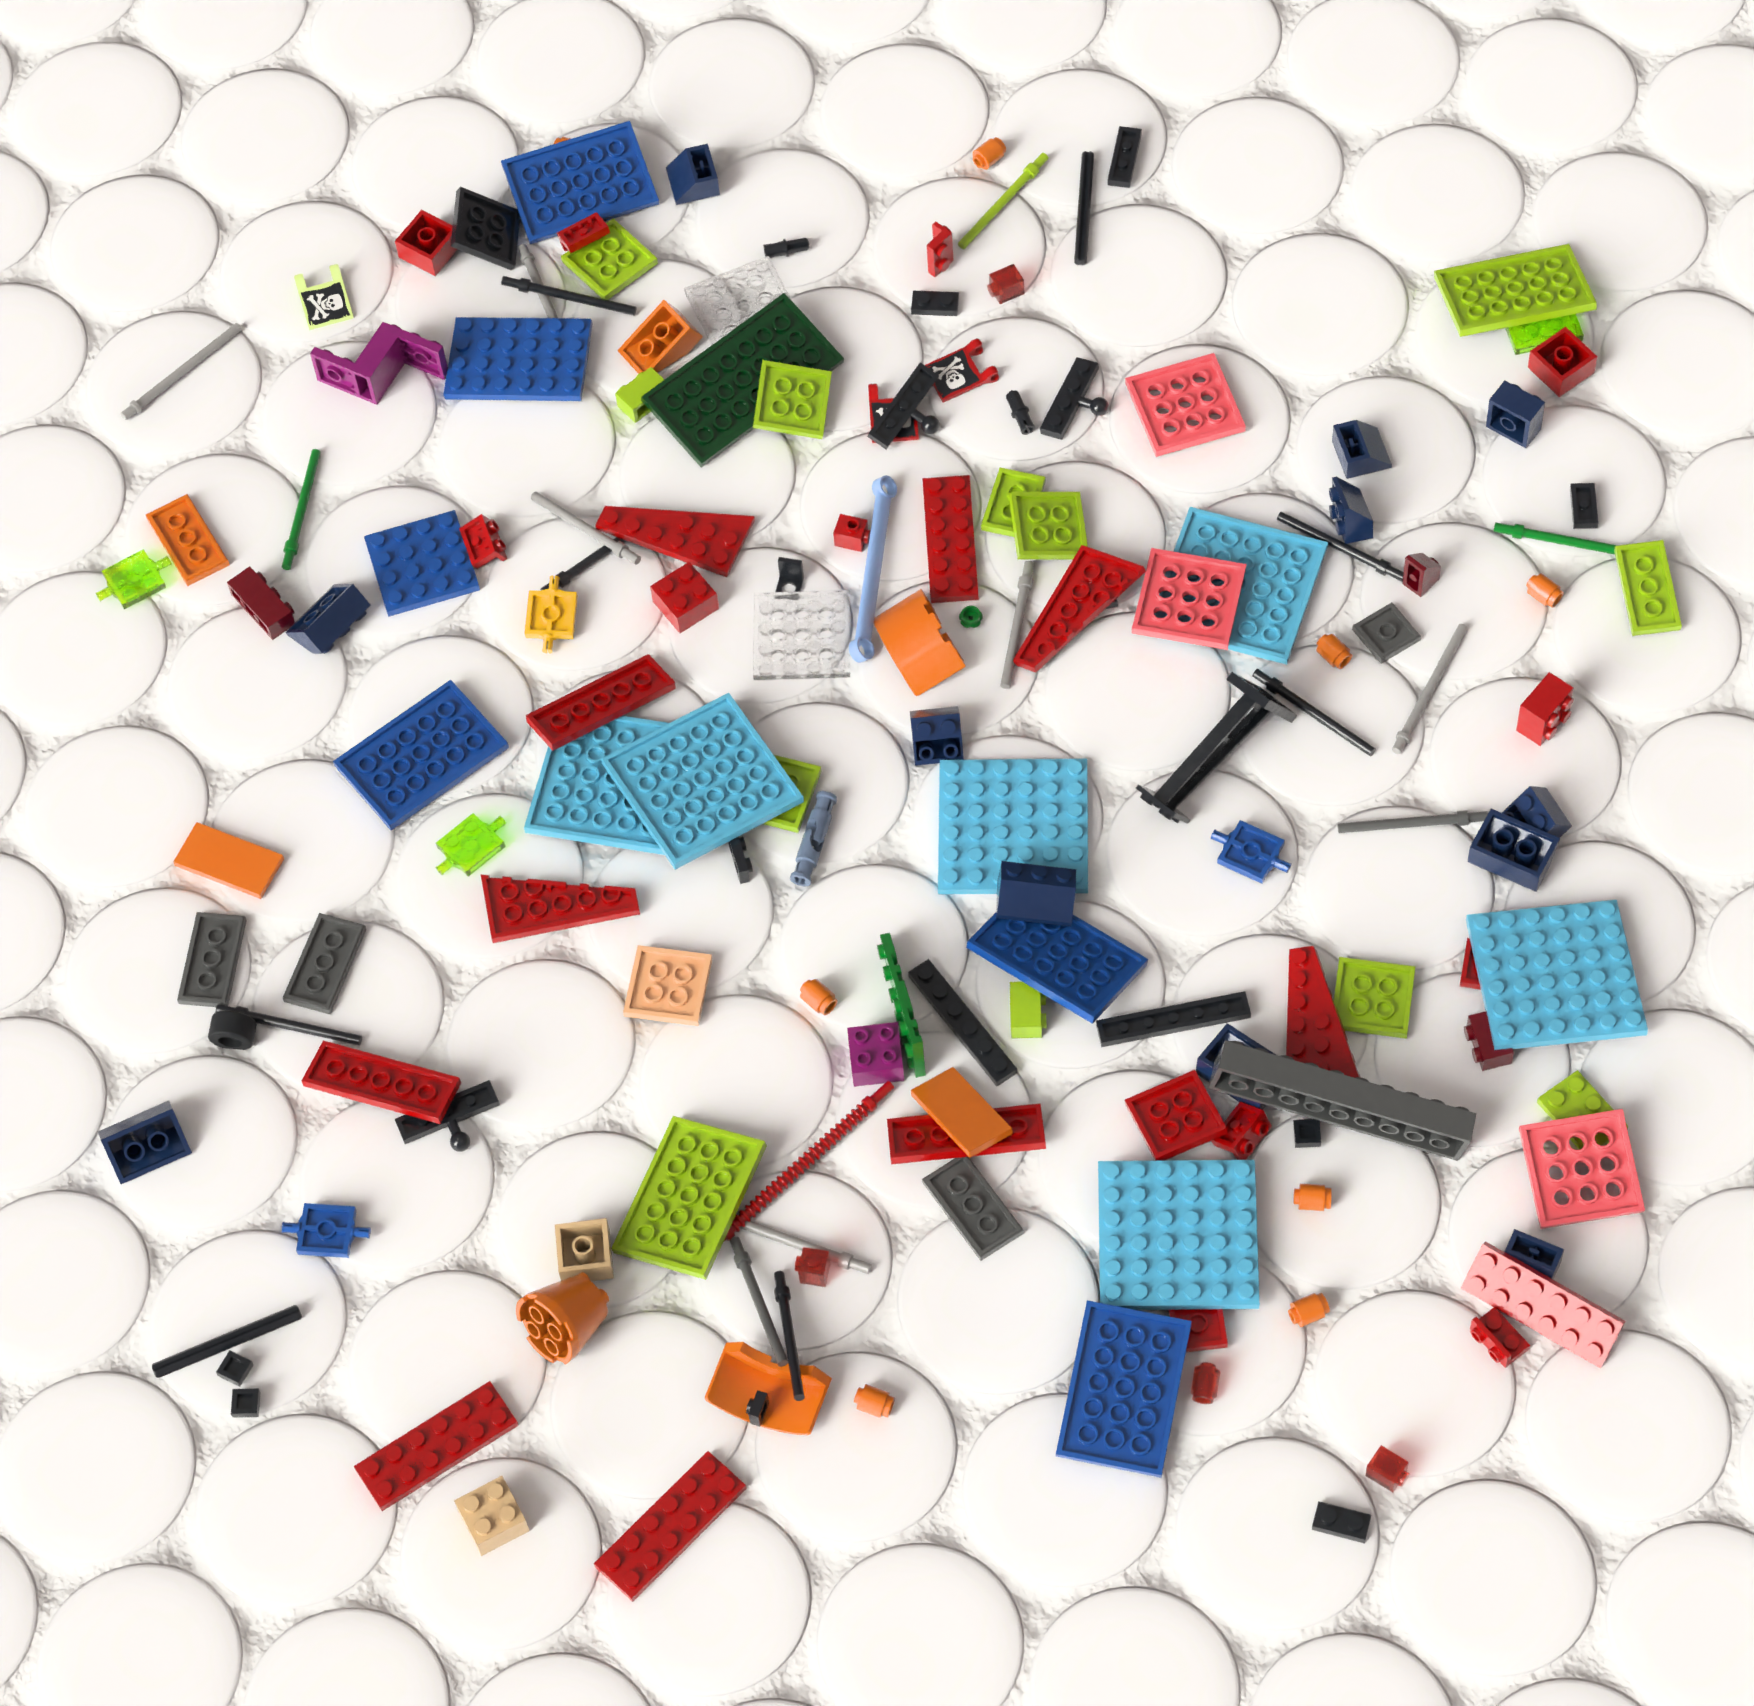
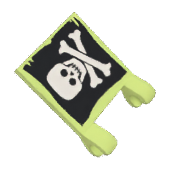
(324, 302)

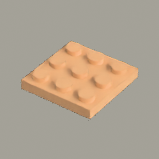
(668, 985)

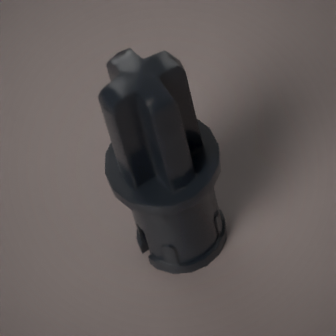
(785, 247)
(1020, 412)

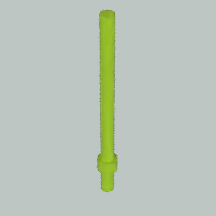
(1029, 172)

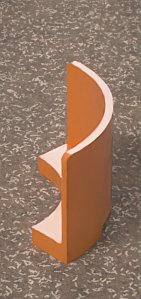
(916, 644)
(746, 1370)

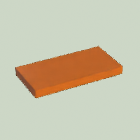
(187, 540)
(228, 860)
(961, 1112)

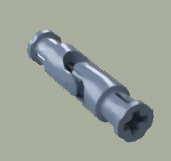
(814, 836)

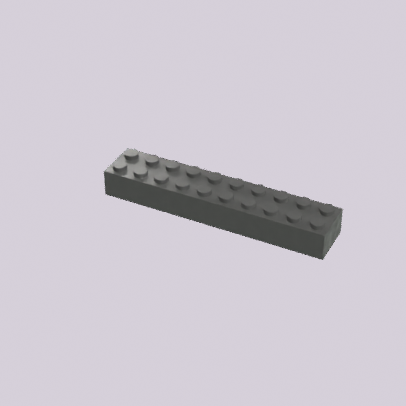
(1342, 1100)

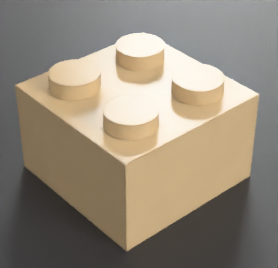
(585, 1249)
(491, 1515)

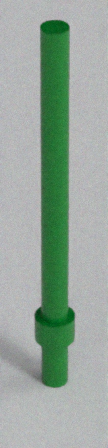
(1518, 531)
(291, 545)

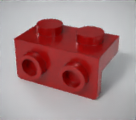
(939, 249)

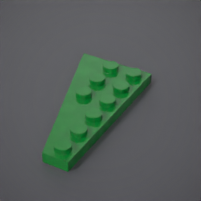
(903, 1008)

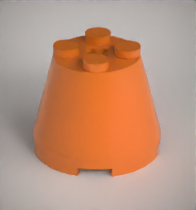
(563, 1316)

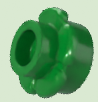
(966, 613)

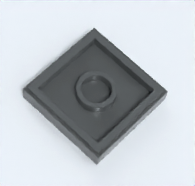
(1386, 633)

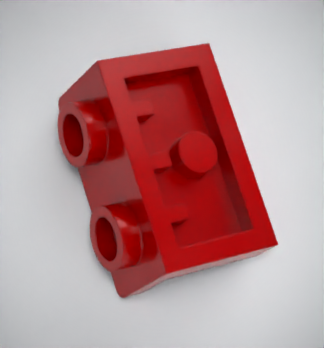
(583, 233)
(482, 541)
(1245, 1130)
(1499, 1337)

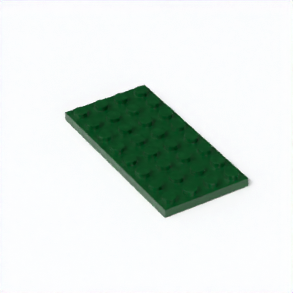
(715, 394)

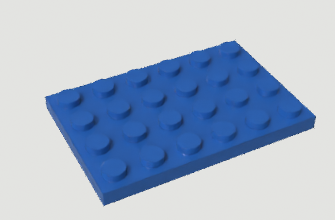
(578, 178)
(518, 359)
(420, 754)
(1066, 963)
(1123, 1389)

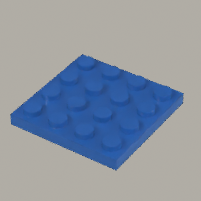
(421, 563)

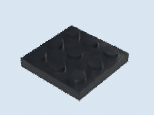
(485, 228)

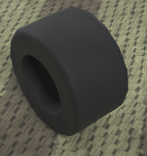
(232, 1030)

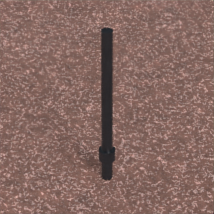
(525, 285)
(1381, 566)
(565, 577)
(1276, 687)
(295, 1026)
(782, 1296)

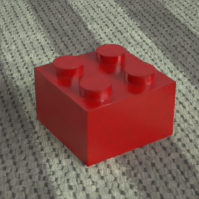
(426, 243)
(1562, 361)
(684, 597)
(1545, 709)

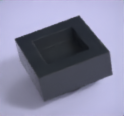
(1307, 1133)
(234, 1368)
(245, 1402)
(757, 1408)

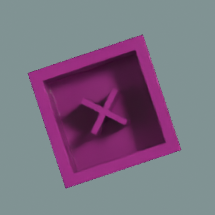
(875, 1054)

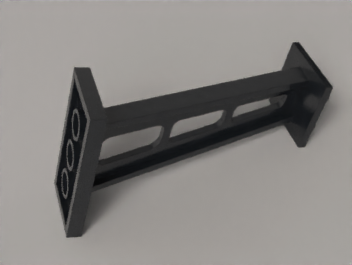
(1215, 747)

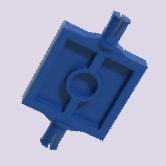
(1250, 851)
(326, 1230)

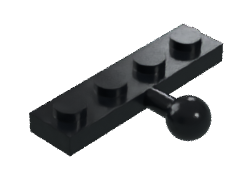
(1071, 397)
(905, 406)
(463, 1106)

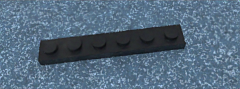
(1173, 1019)
(962, 1022)

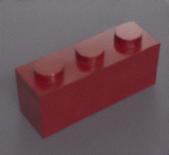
(261, 602)

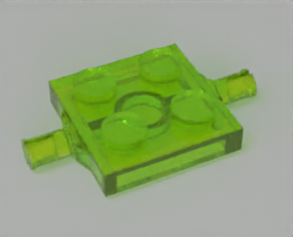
(133, 579)
(470, 845)

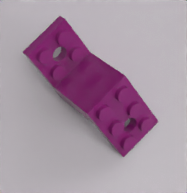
(379, 362)

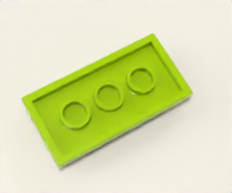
(1647, 588)

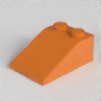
(660, 339)

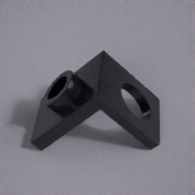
(790, 573)

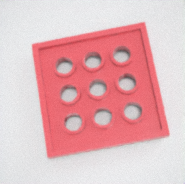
(1192, 392)
(1179, 586)
(1577, 1209)

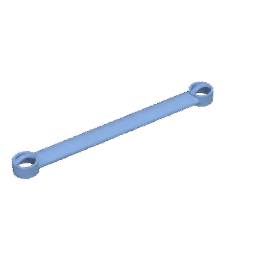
(873, 569)

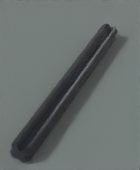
(1084, 206)
(226, 1341)

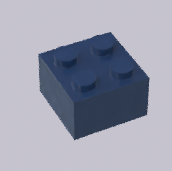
(1515, 414)

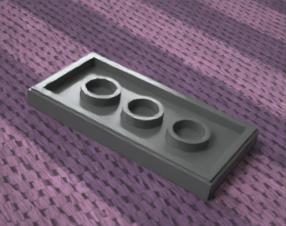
(211, 959)
(324, 963)
(972, 1206)

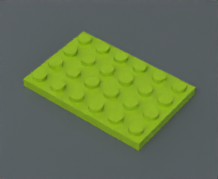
(1515, 290)
(689, 1197)

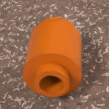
(989, 153)
(1544, 590)
(1333, 651)
(818, 996)
(1312, 1197)
(1308, 1309)
(874, 1401)

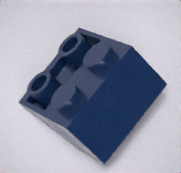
(693, 175)
(1359, 448)
(1350, 512)
(936, 735)
(1539, 810)
(1535, 1253)

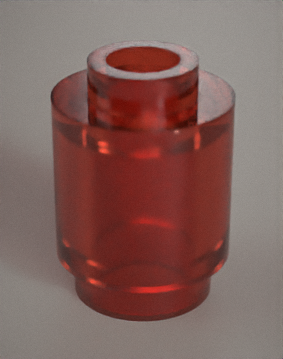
(1205, 1383)

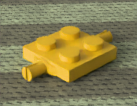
(551, 614)

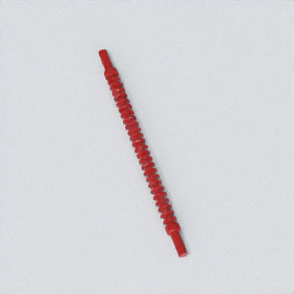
(867, 1105)

